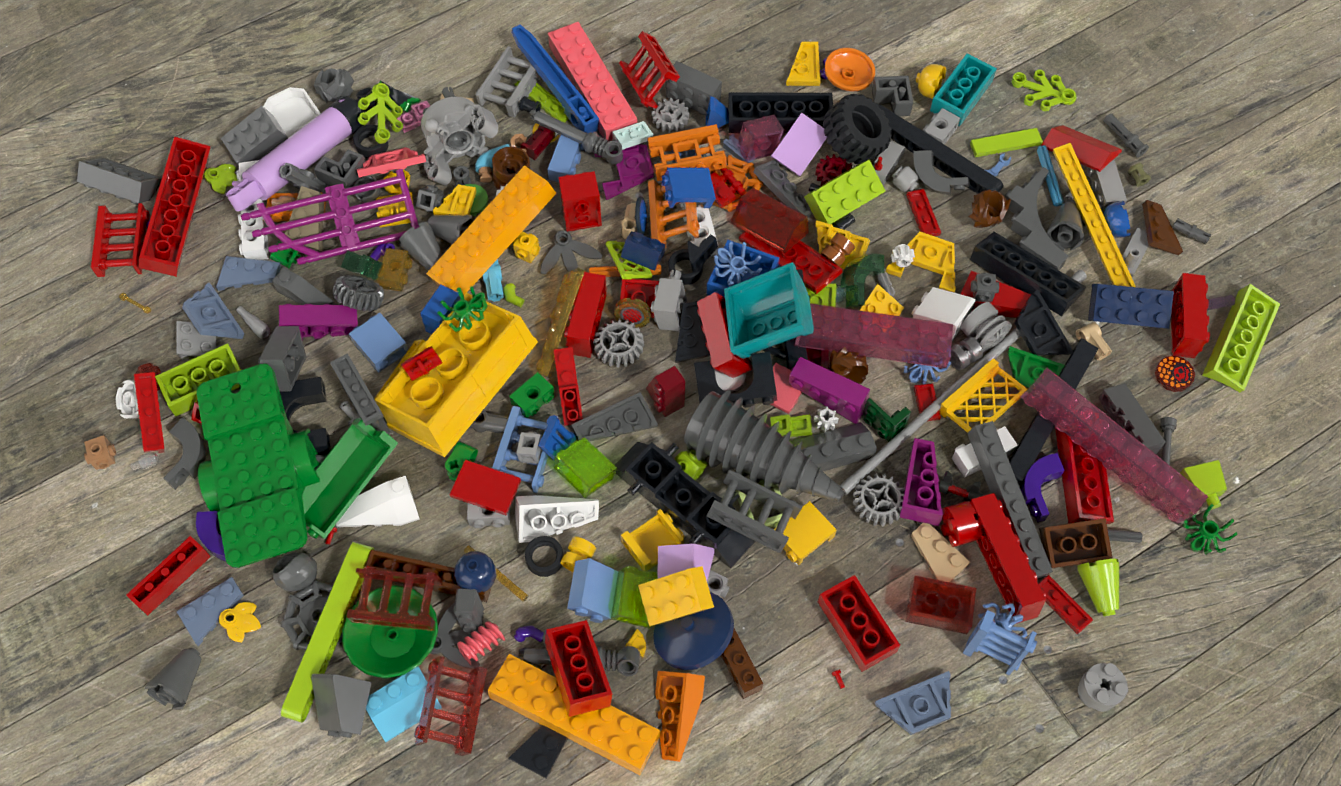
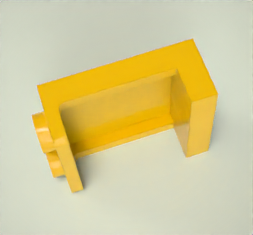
(806, 533)
(644, 540)

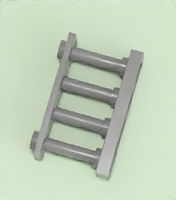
(523, 89)

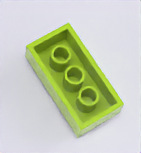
(845, 193)
(181, 382)

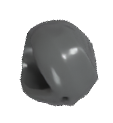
(295, 571)

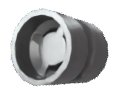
(965, 352)

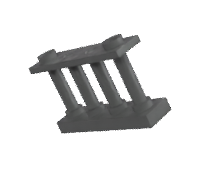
(359, 393)
(750, 528)

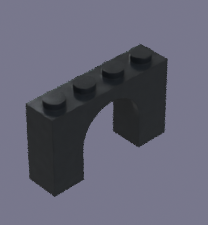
(760, 391)
(304, 393)

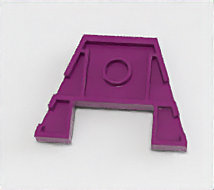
(632, 170)

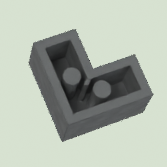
(894, 91)
(340, 172)

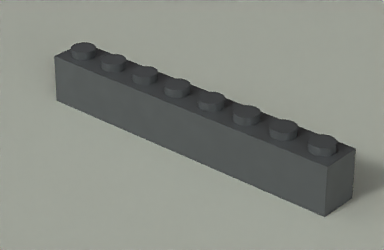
(1005, 487)

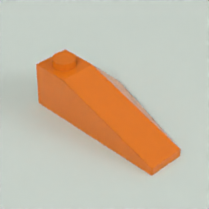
(679, 703)

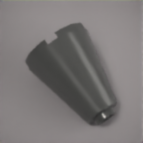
(450, 226)
(1067, 227)
(422, 245)
(175, 679)

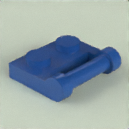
(551, 442)

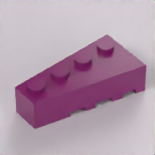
(319, 319)
(830, 389)
(921, 486)

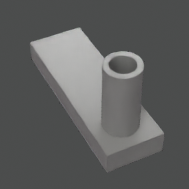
(1135, 250)

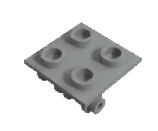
(190, 342)

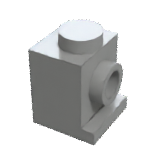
(528, 448)

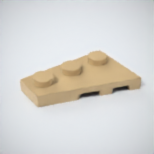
(943, 559)

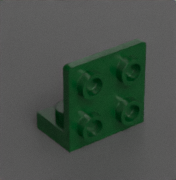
(886, 426)

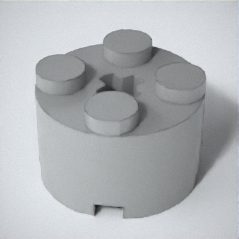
(1102, 698)

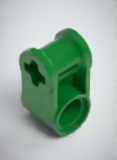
(456, 460)

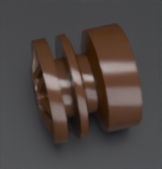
(507, 164)

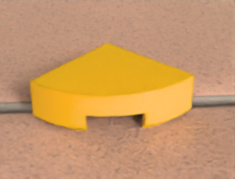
(638, 641)

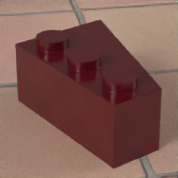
(667, 391)

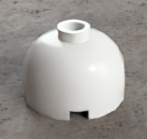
(127, 400)

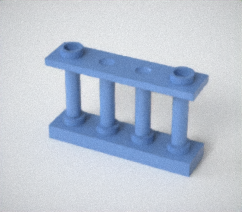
(506, 454)
(999, 643)

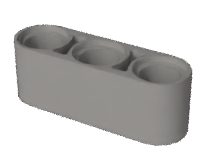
(891, 157)

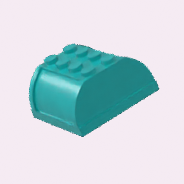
(767, 311)

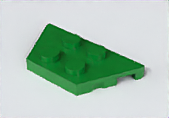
(1028, 366)

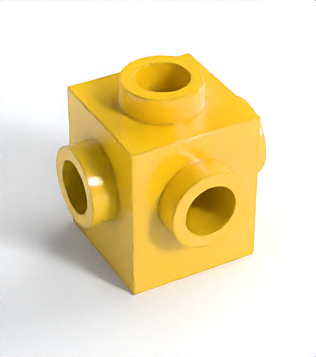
(526, 247)

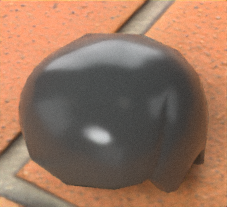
(370, 195)

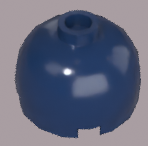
(475, 571)

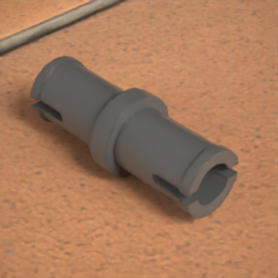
(1191, 231)

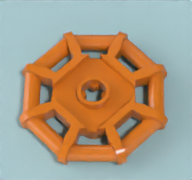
(740, 176)

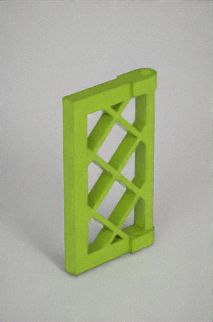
(632, 272)

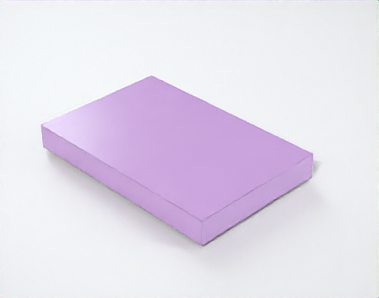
(800, 145)

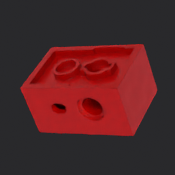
(580, 201)

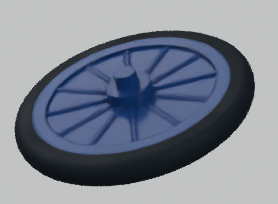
(641, 215)

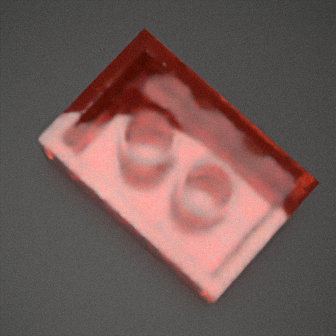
(941, 605)

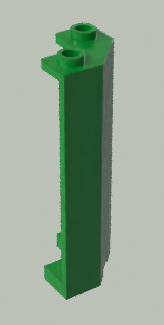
(344, 476)

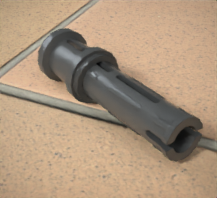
(1130, 140)

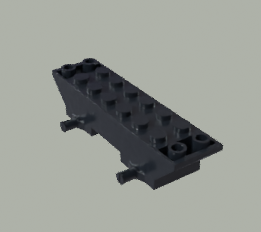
(673, 491)

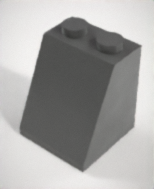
(340, 703)

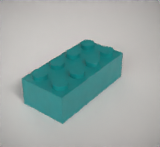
(964, 87)

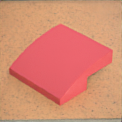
(786, 394)

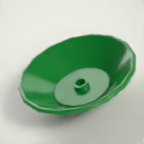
(373, 649)

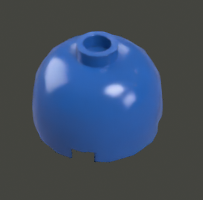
(1117, 219)

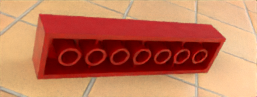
(174, 207)

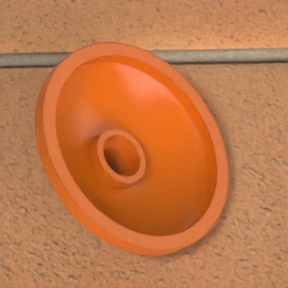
(849, 69)

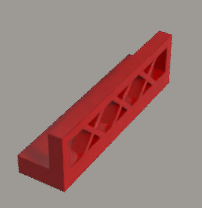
(149, 412)

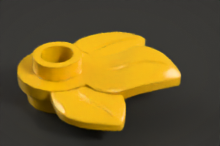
(242, 623)

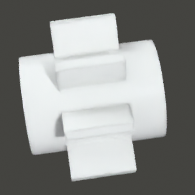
(902, 255)
(826, 414)

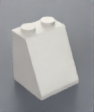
(944, 308)

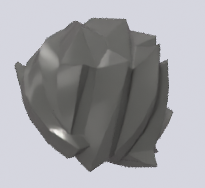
(333, 84)

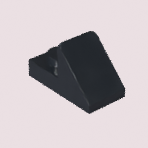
(700, 254)

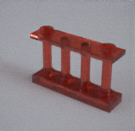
(402, 618)
(471, 702)

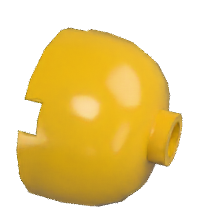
(930, 80)

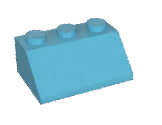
(398, 704)

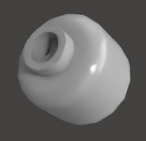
(905, 179)

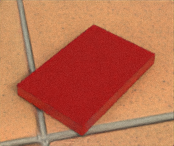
(485, 487)

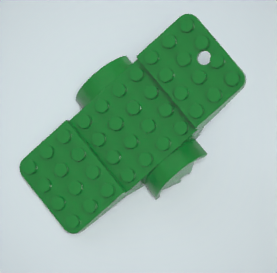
(254, 466)

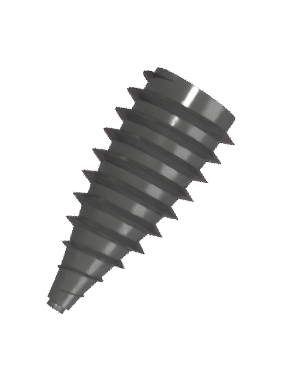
(754, 448)

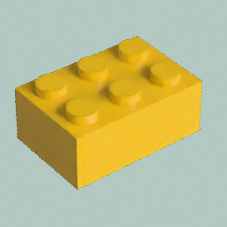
(676, 595)

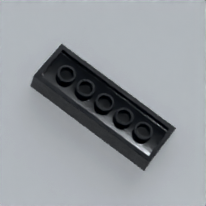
(1027, 272)

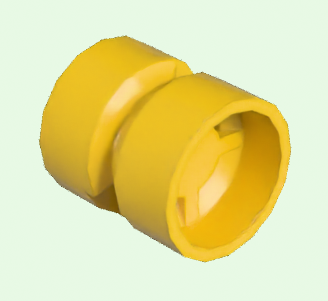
(578, 550)

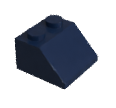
(643, 250)

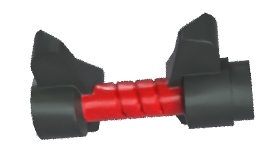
(971, 492)

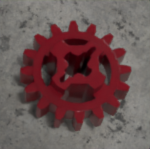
(833, 168)

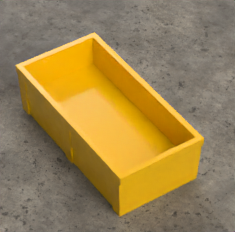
(474, 368)

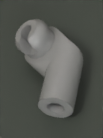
(350, 411)

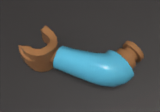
(484, 163)

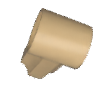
(629, 222)
(1092, 334)

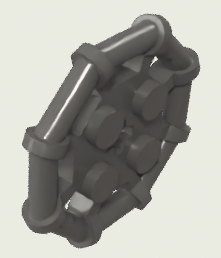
(307, 613)

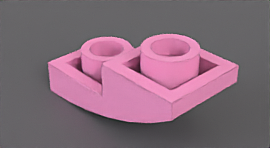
(413, 118)

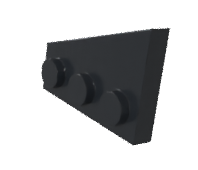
(691, 337)

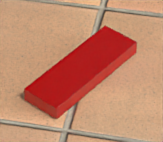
(923, 212)
(1064, 605)

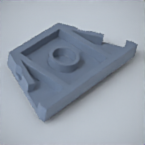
(211, 315)
(920, 704)

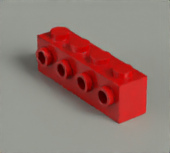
(168, 575)

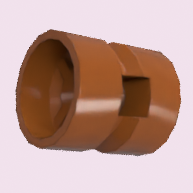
(838, 249)

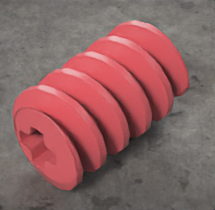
(480, 641)

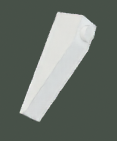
(382, 505)
(551, 515)

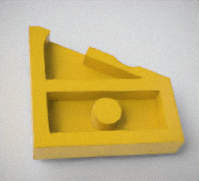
(457, 202)

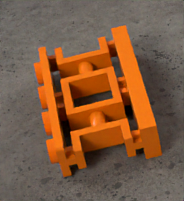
(686, 141)

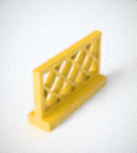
(972, 386)

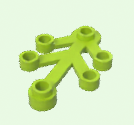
(381, 93)
(1064, 95)

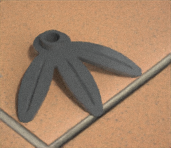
(566, 250)
(446, 641)

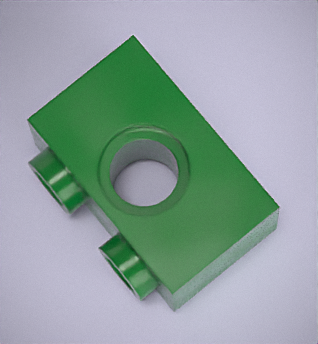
(537, 386)

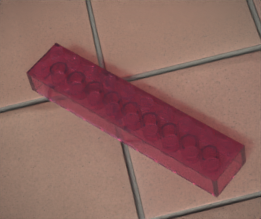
(1114, 447)

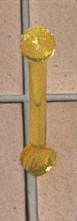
(123, 296)

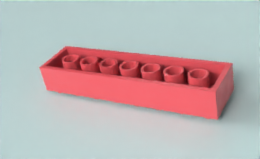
(591, 78)

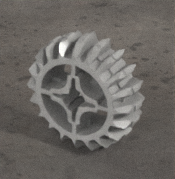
(621, 352)
(866, 490)

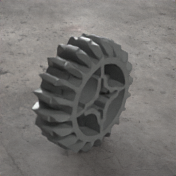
(358, 293)

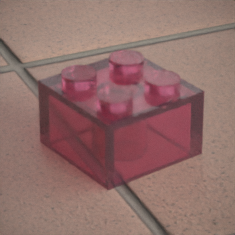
(760, 137)

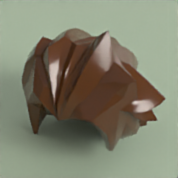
(988, 208)
(849, 365)

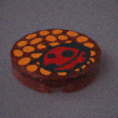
(1175, 373)

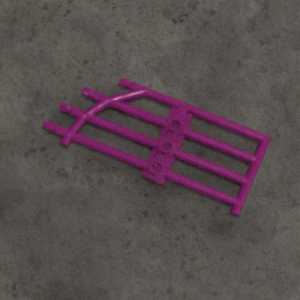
(342, 216)

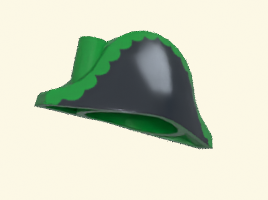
(401, 99)

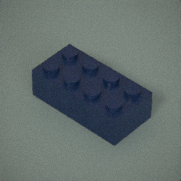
(1130, 305)

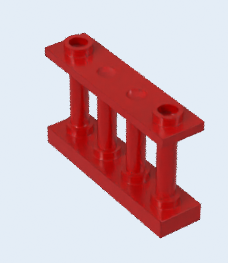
(662, 64)
(104, 232)

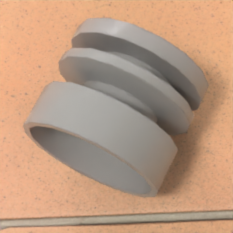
(985, 326)

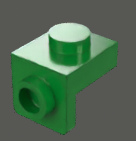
(285, 257)

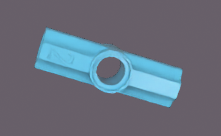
(493, 279)

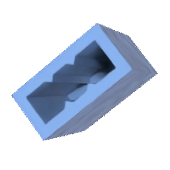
(378, 342)
(592, 590)

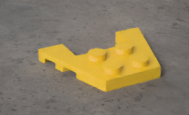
(931, 254)

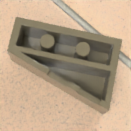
(307, 211)

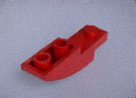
(568, 385)

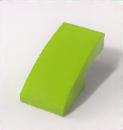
(797, 425)

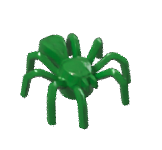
(463, 309)
(1207, 530)

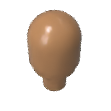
(283, 199)

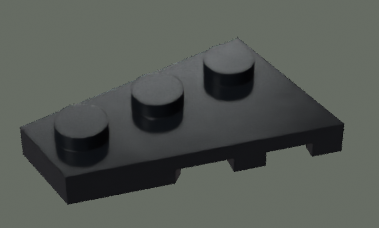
(540, 751)

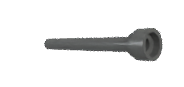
(1168, 426)

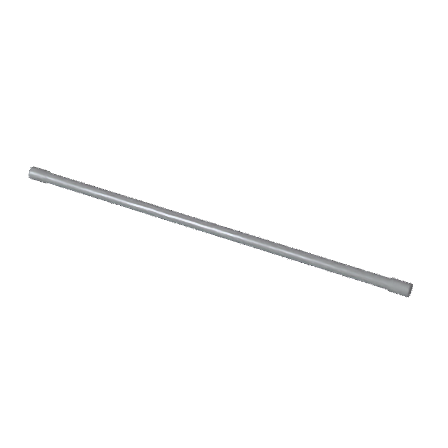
(853, 480)

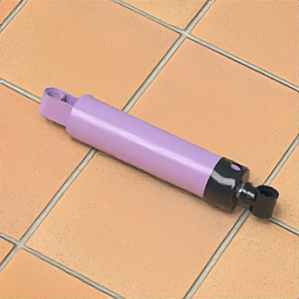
(300, 149)

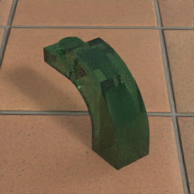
(362, 265)
(855, 275)

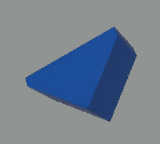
(716, 113)

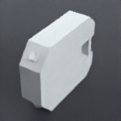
(292, 109)

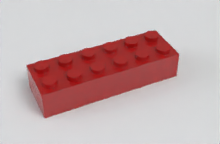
(1007, 560)

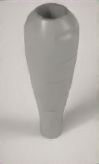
(257, 326)

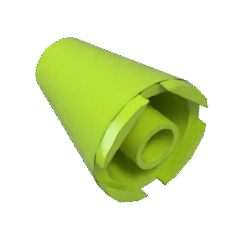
(1102, 584)

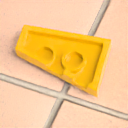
(806, 66)

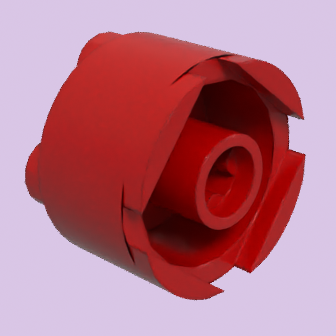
(960, 524)

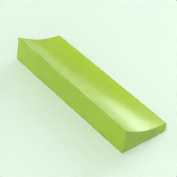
(1241, 338)

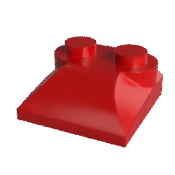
(640, 290)

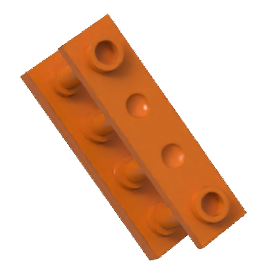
(659, 221)

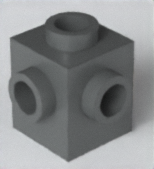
(429, 198)
(984, 287)

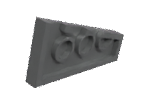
(778, 184)
(621, 418)

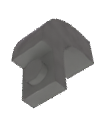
(924, 167)
(193, 453)

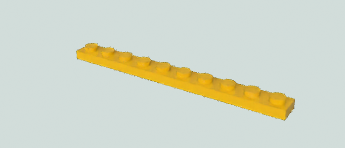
(1093, 216)

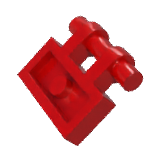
(723, 193)

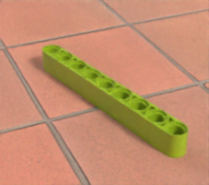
(326, 633)

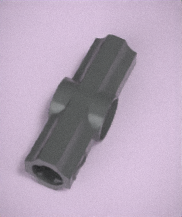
(301, 177)
(491, 423)

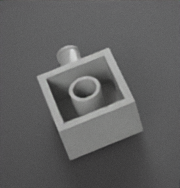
(669, 302)

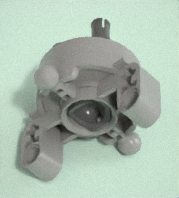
(453, 130)

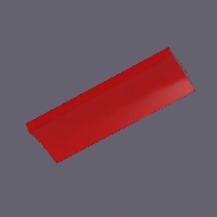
(1083, 483)

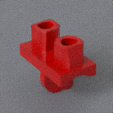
(422, 363)

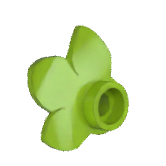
(224, 177)

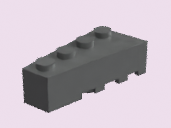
(1126, 412)

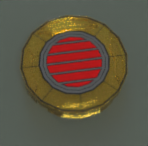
(634, 311)

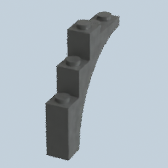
(1028, 224)

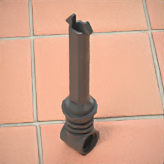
(590, 141)
(625, 661)

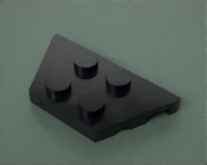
(1041, 329)

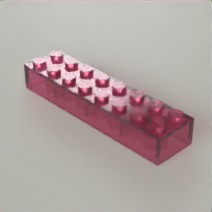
(879, 336)

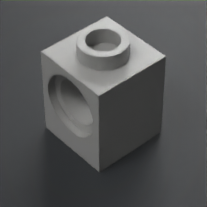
(721, 581)

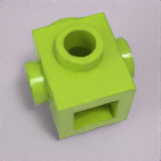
(690, 464)

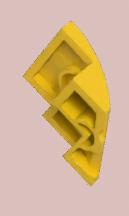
(826, 233)

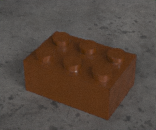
(1076, 542)

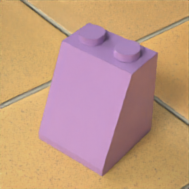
(682, 557)

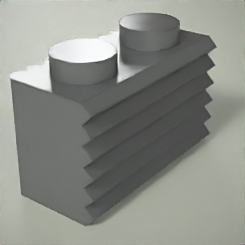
(468, 609)

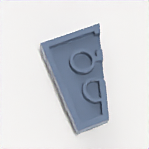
(246, 271)
(204, 612)

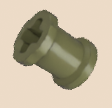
(1143, 178)

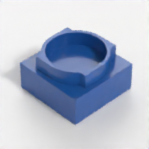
(767, 263)

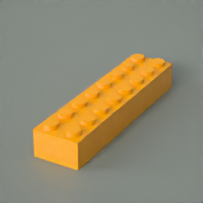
(492, 231)
(603, 731)

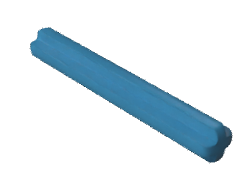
(1051, 179)

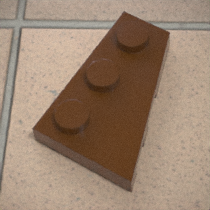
(1159, 230)

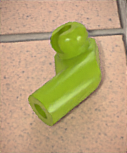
(510, 296)

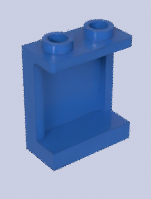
(688, 186)

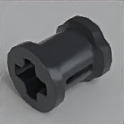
(528, 105)

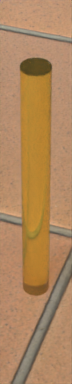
(505, 581)

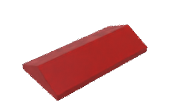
(1088, 150)

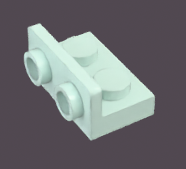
(632, 135)

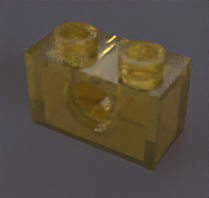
(394, 260)

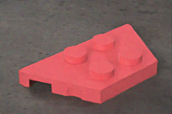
(390, 160)

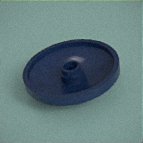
(695, 638)

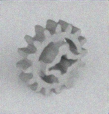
(670, 115)

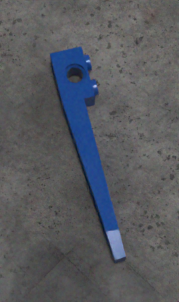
(575, 105)

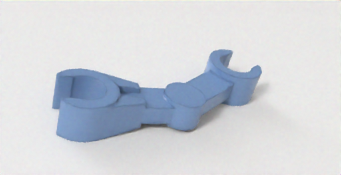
(995, 170)

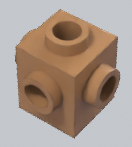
(100, 452)

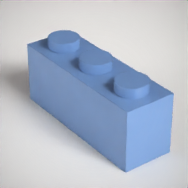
(564, 158)

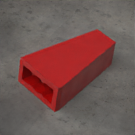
(1007, 301)

